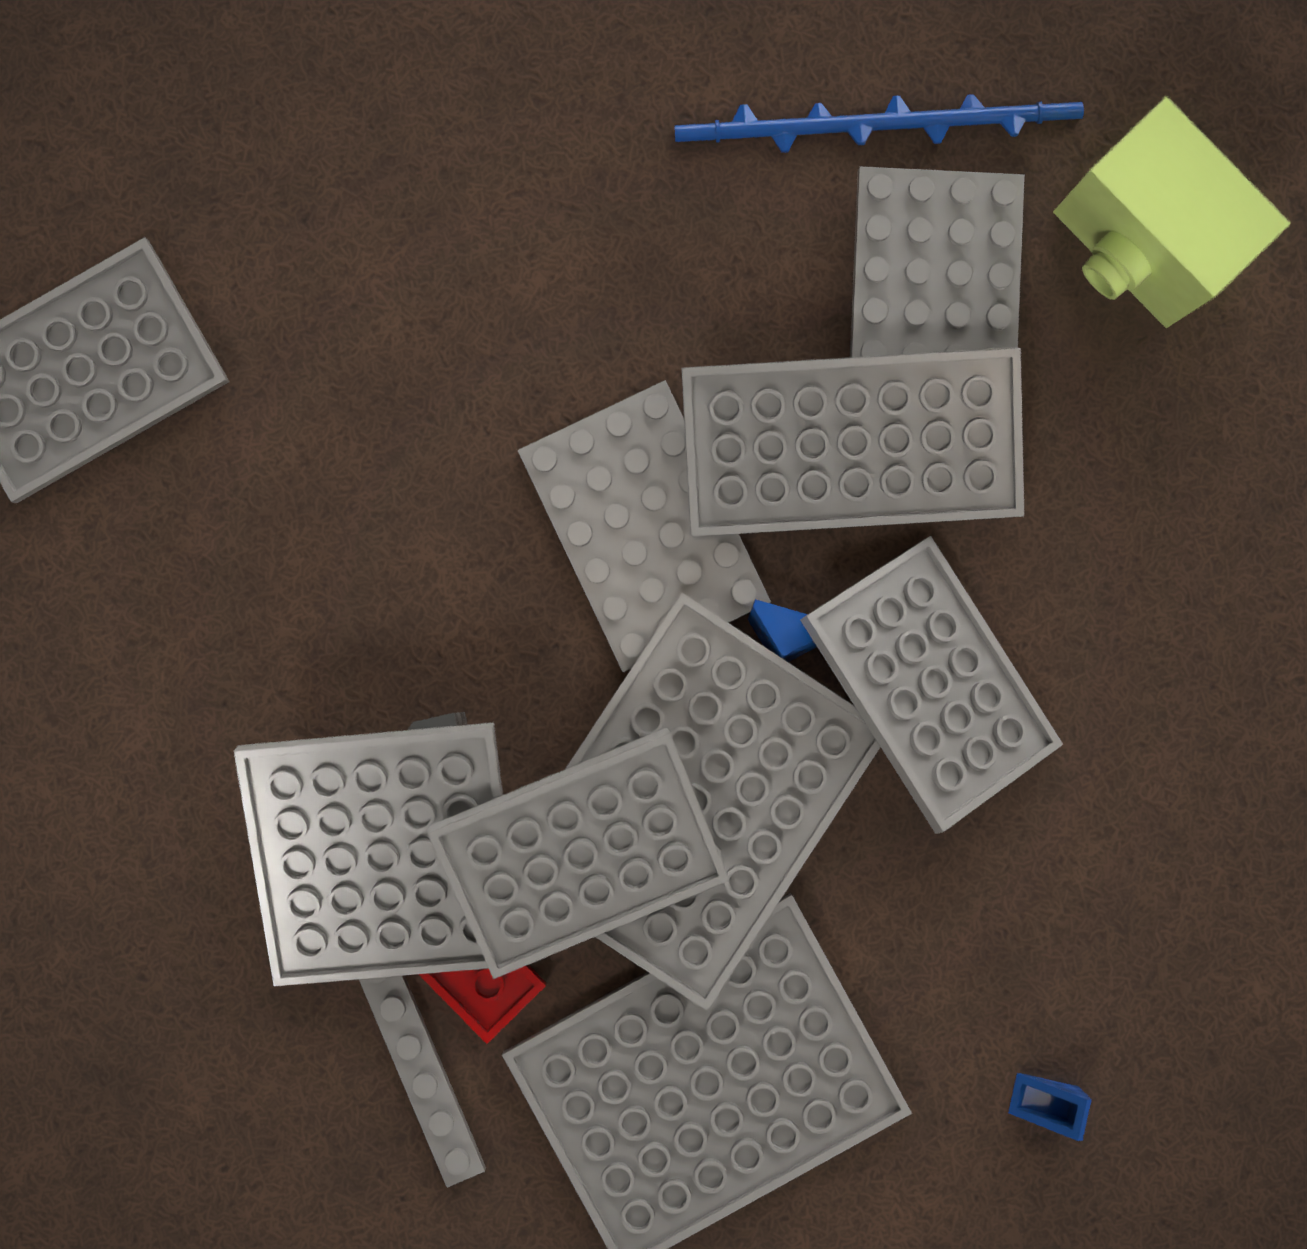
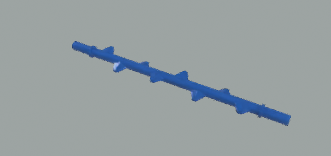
(895, 117)

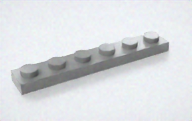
(424, 1078)

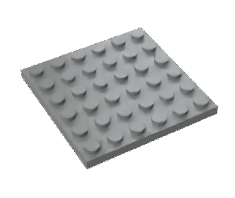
(348, 853)

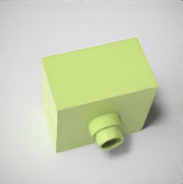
(1168, 217)

